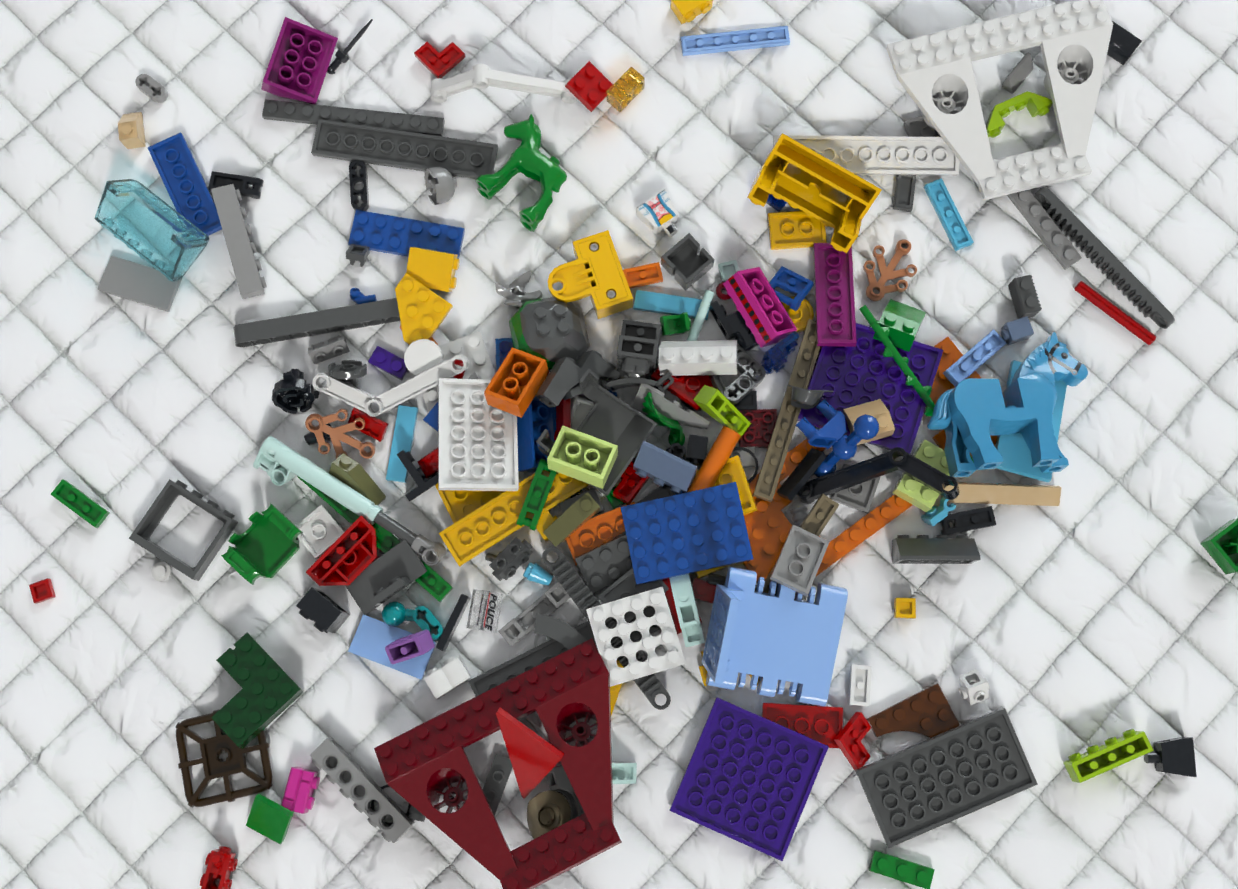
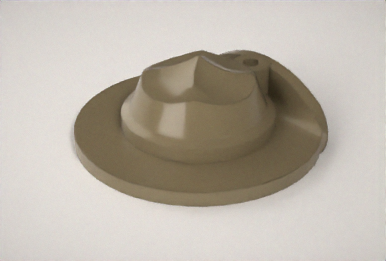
(547, 812)

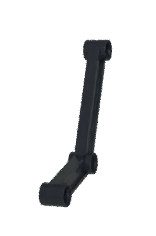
(878, 467)

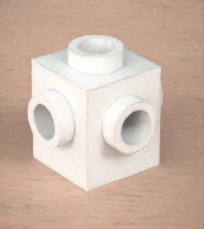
(973, 687)

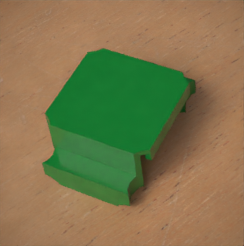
(264, 546)

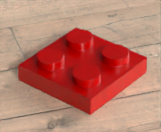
(589, 86)

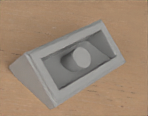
(1018, 74)

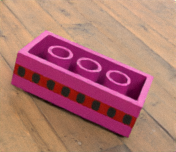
(759, 306)

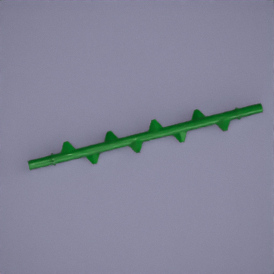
(891, 351)

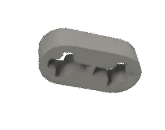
(149, 91)

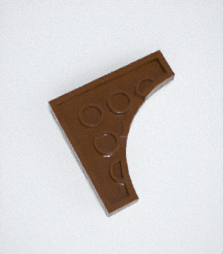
(920, 713)

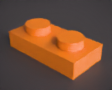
(643, 275)

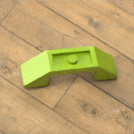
(1033, 102)

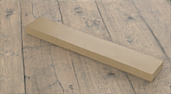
(1007, 494)

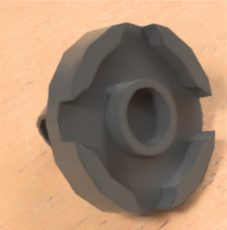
(348, 371)

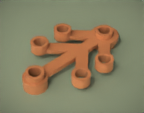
(887, 272)
(338, 433)

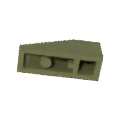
(353, 475)
(572, 519)

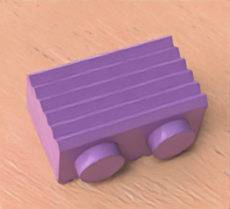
(410, 647)

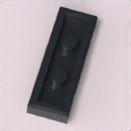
(801, 474)
(453, 622)

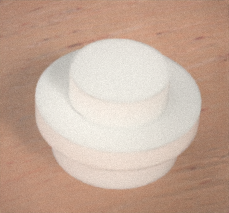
(161, 571)

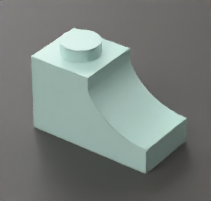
(624, 773)

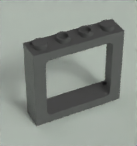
(157, 511)

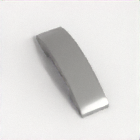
(525, 622)

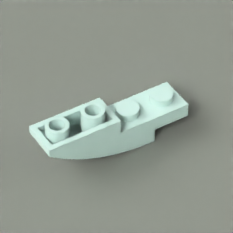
(687, 610)

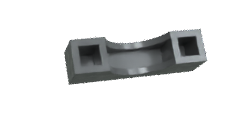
(559, 782)

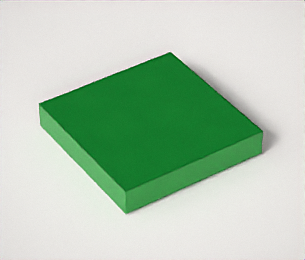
(269, 818)

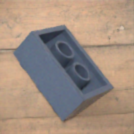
(664, 468)

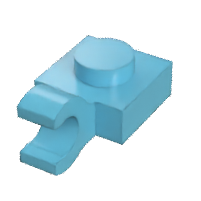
(938, 513)

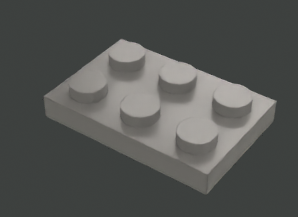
(799, 560)

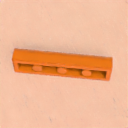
(715, 459)

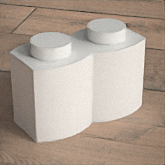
(447, 678)

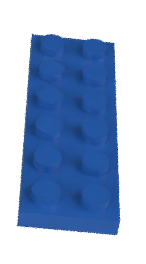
(185, 183)
(398, 234)

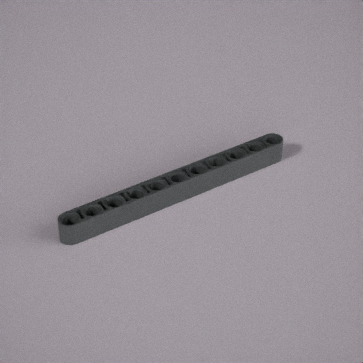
(316, 323)

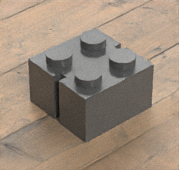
(686, 263)

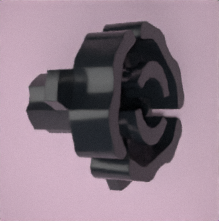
(294, 389)

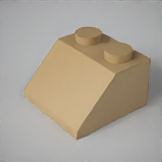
(877, 410)

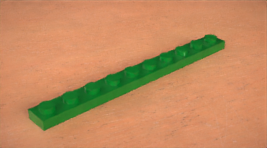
(385, 541)

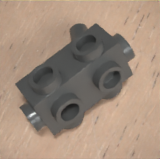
(509, 559)

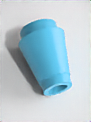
(537, 574)

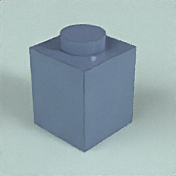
(1017, 330)

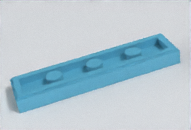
(948, 214)
(666, 304)
(402, 439)

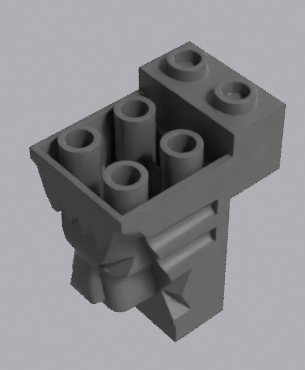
(637, 349)

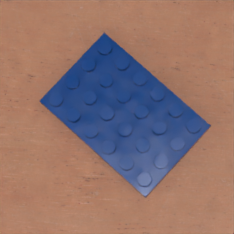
(686, 533)

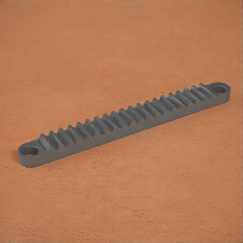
(1104, 258)
(585, 599)

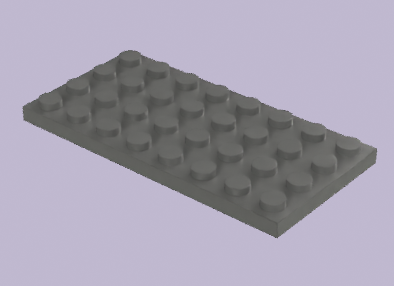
(946, 777)

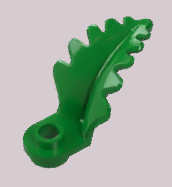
(676, 431)

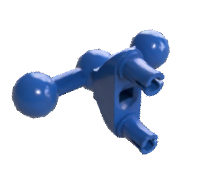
(833, 435)

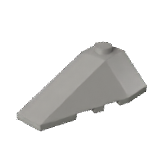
(669, 408)

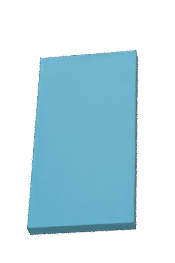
(1014, 448)

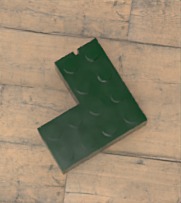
(263, 694)

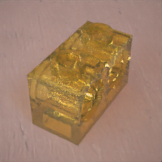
(625, 89)

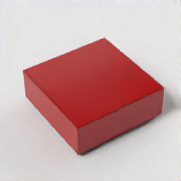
(42, 591)

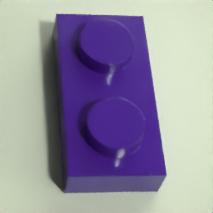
(388, 362)

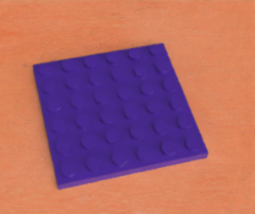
(865, 375)
(749, 778)

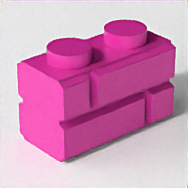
(300, 790)

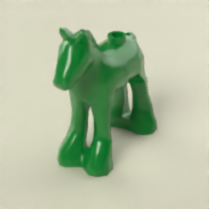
(533, 165)

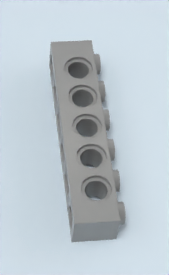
(401, 821)

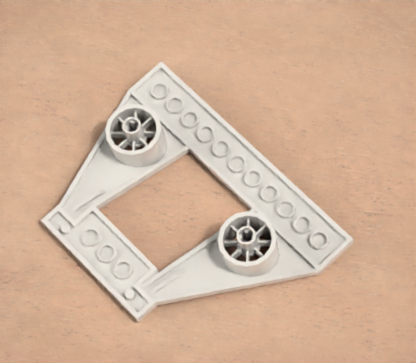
(939, 65)

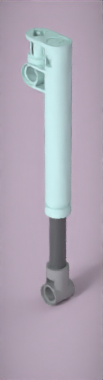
(284, 463)

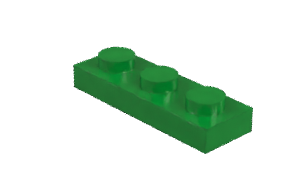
(80, 503)
(901, 869)

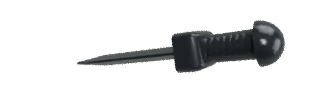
(341, 56)

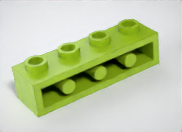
(1107, 756)

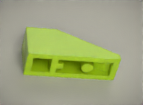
(721, 409)

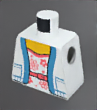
(659, 214)

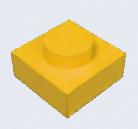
(905, 608)

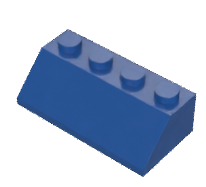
(529, 429)

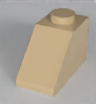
(132, 130)

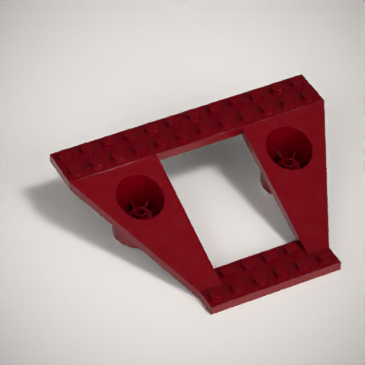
(433, 757)

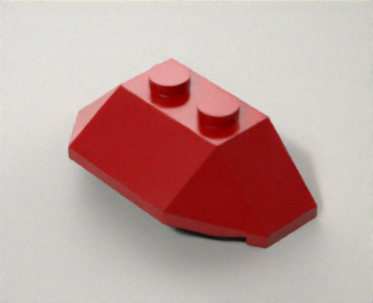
(346, 556)

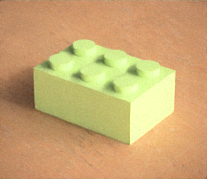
(582, 457)
(916, 492)

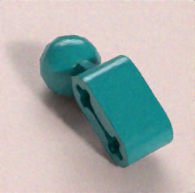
(396, 613)

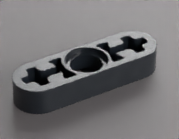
(355, 179)

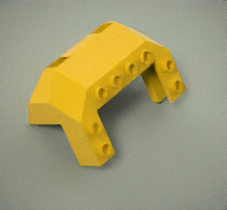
(815, 184)

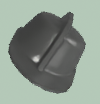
(805, 398)

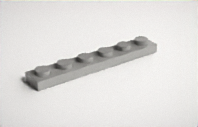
(1045, 228)

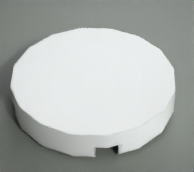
(422, 356)

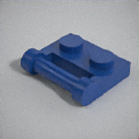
(793, 284)

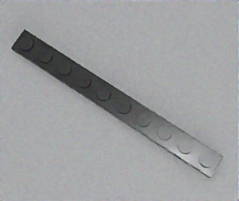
(311, 113)

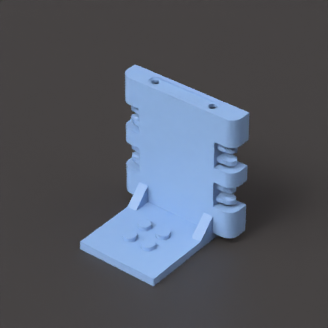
(773, 637)

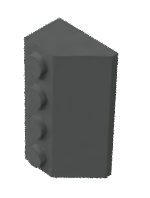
(934, 550)

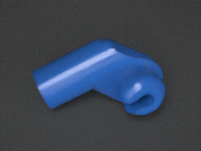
(360, 298)

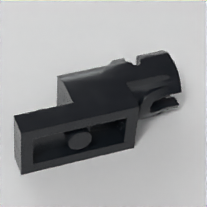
(733, 326)

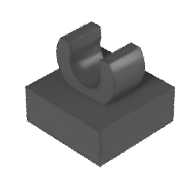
(357, 253)

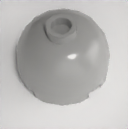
(441, 184)

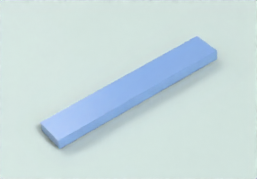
(735, 40)

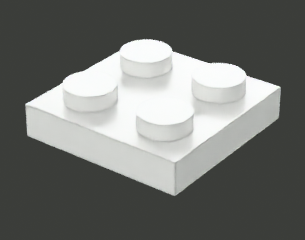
(319, 531)

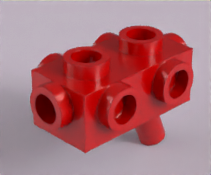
(219, 865)

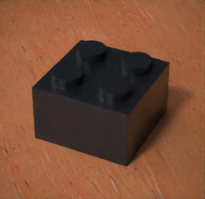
(322, 610)

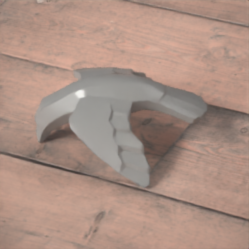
(515, 293)

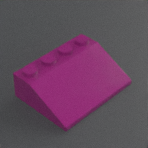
(299, 62)

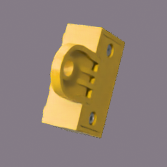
(593, 274)

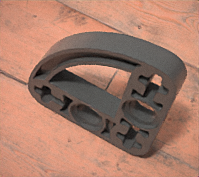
(747, 376)

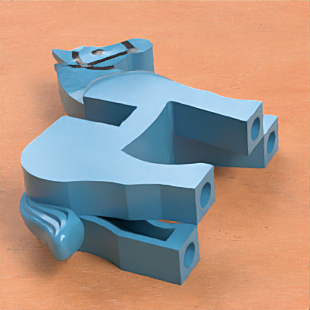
(981, 409)

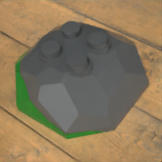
(549, 330)

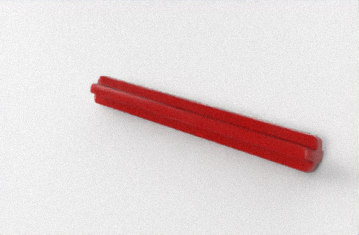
(1115, 313)

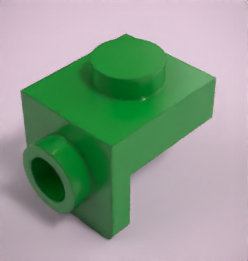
(675, 324)

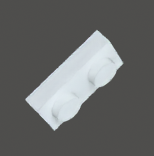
(860, 685)

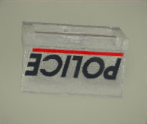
(484, 610)

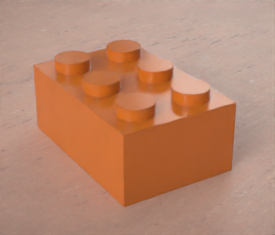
(516, 382)

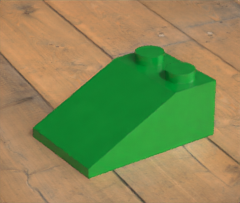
(903, 322)

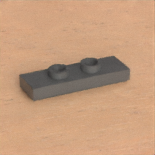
(497, 780)

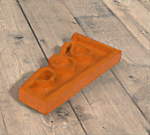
(596, 532)

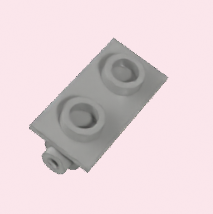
(335, 347)

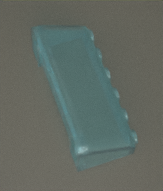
(150, 227)

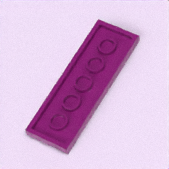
(834, 296)

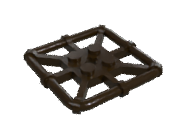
(215, 767)

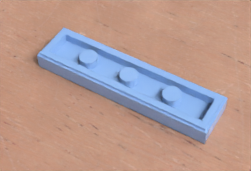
(974, 358)

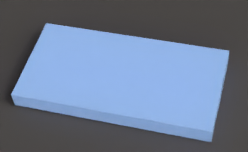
(375, 635)

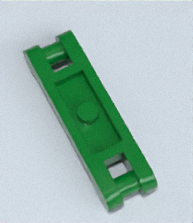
(536, 496)

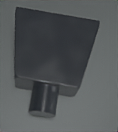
(1173, 756)

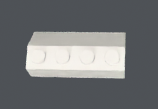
(698, 357)

